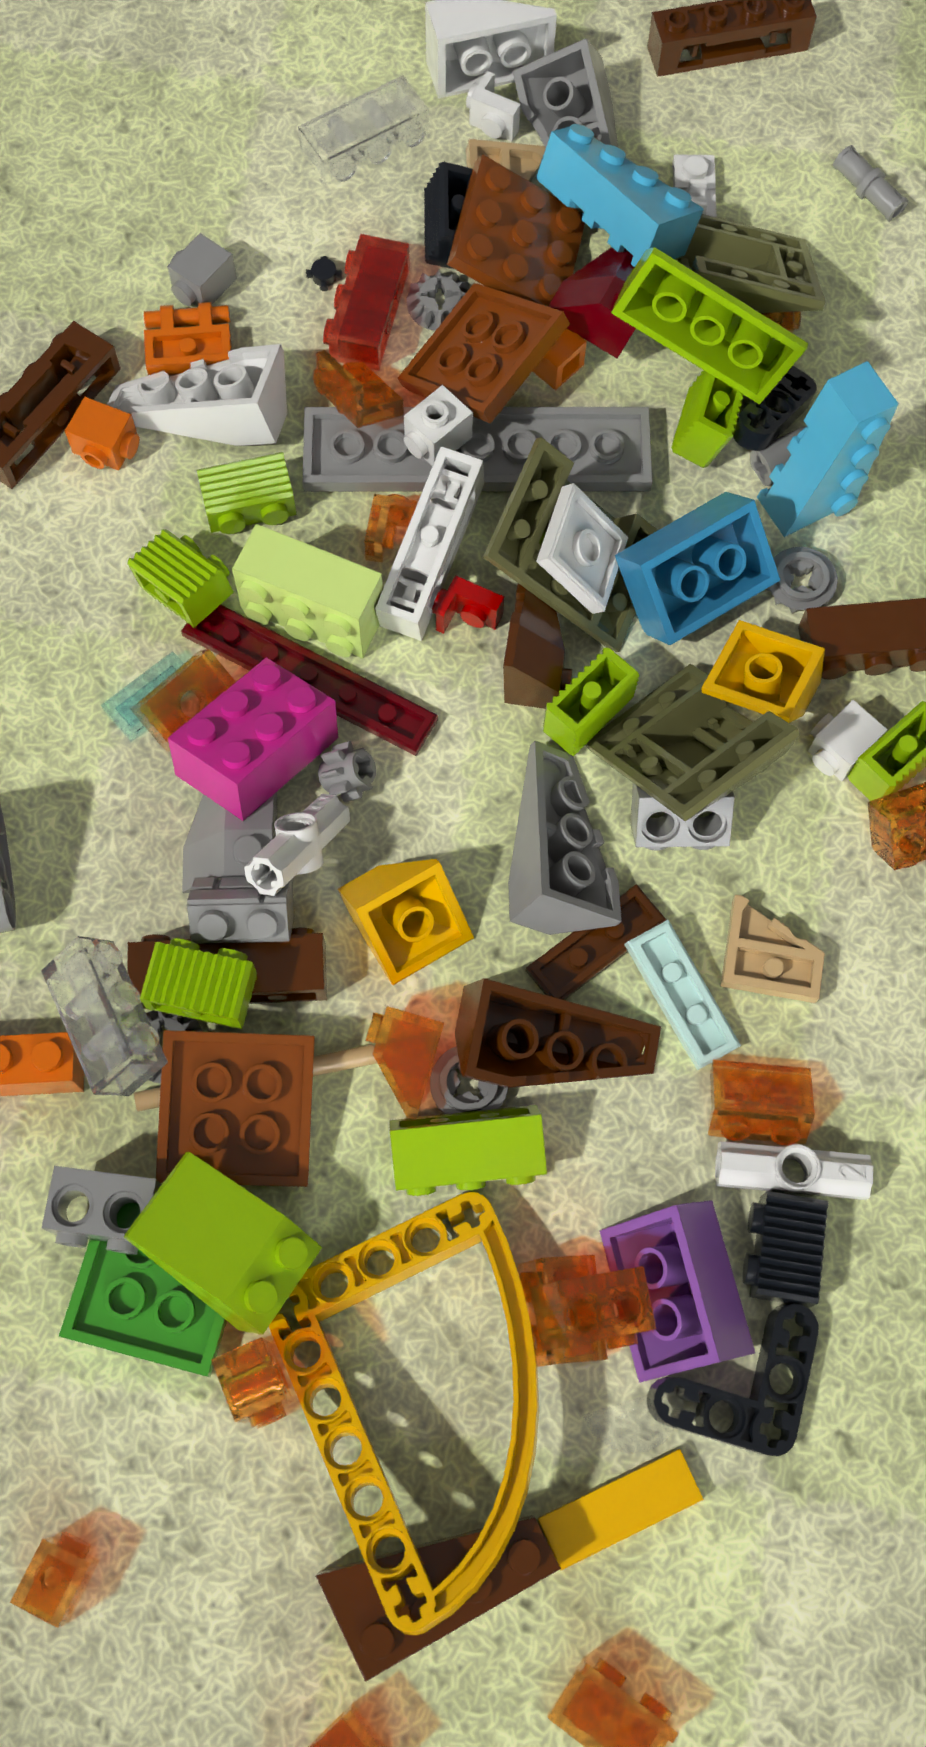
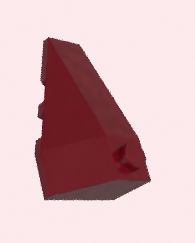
(590, 298)

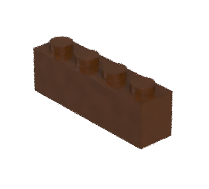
(868, 636)
(284, 969)

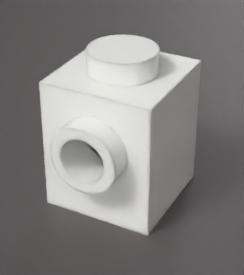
(436, 423)
(843, 739)

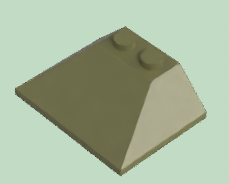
(755, 266)
(521, 535)
(690, 745)

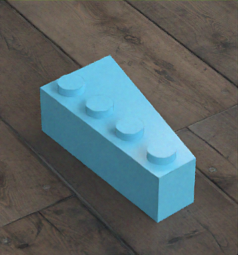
(617, 194)
(833, 452)

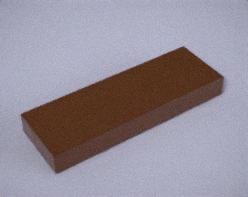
(591, 951)

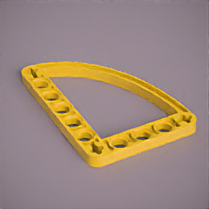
(346, 1421)

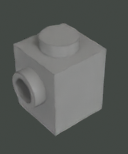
(201, 272)

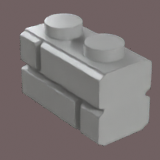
(236, 912)

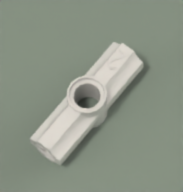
(297, 844)
(824, 1171)

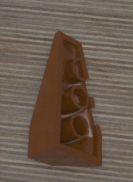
(534, 654)
(537, 1039)

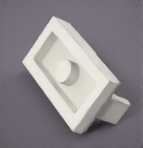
(697, 177)

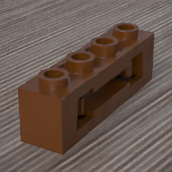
(727, 32)
(47, 400)

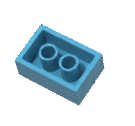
(698, 567)

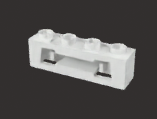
(430, 543)

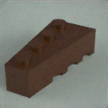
(363, 1619)

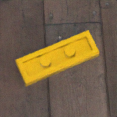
(620, 1509)

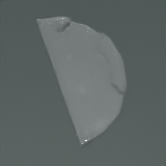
(630, 1426)

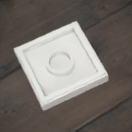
(582, 548)

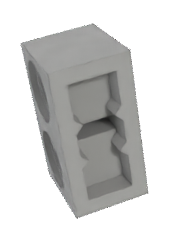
(672, 831)
(106, 1196)

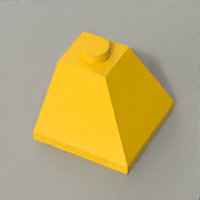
(766, 672)
(406, 915)

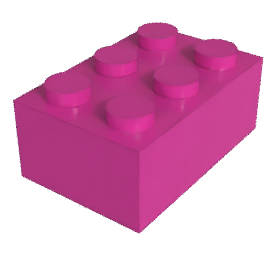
(254, 738)

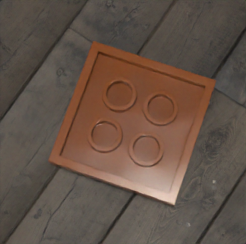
(515, 234)
(485, 349)
(237, 1105)

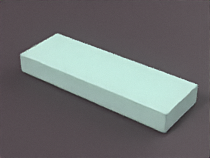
(682, 994)

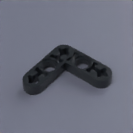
(789, 396)
(750, 1412)

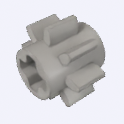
(347, 771)

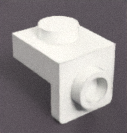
(492, 112)

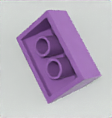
(688, 1287)

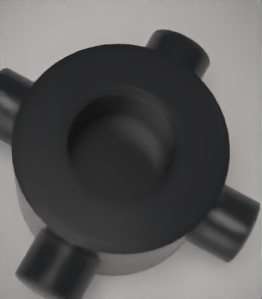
(323, 273)

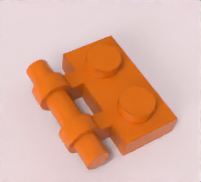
(175, 348)

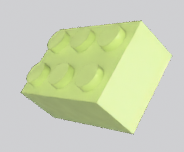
(308, 592)

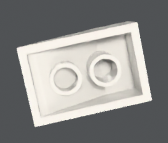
(481, 36)

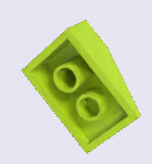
(223, 1244)

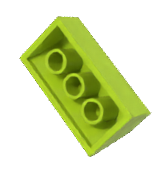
(707, 325)

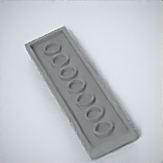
(604, 443)

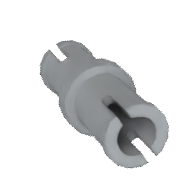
(870, 183)

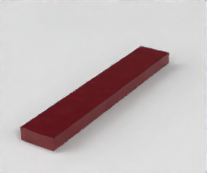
(355, 697)

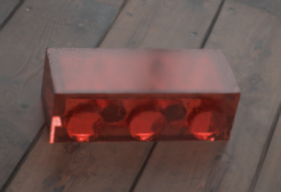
(367, 301)

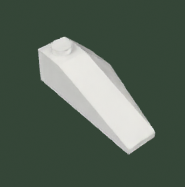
(220, 402)

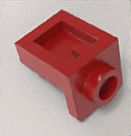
(473, 603)

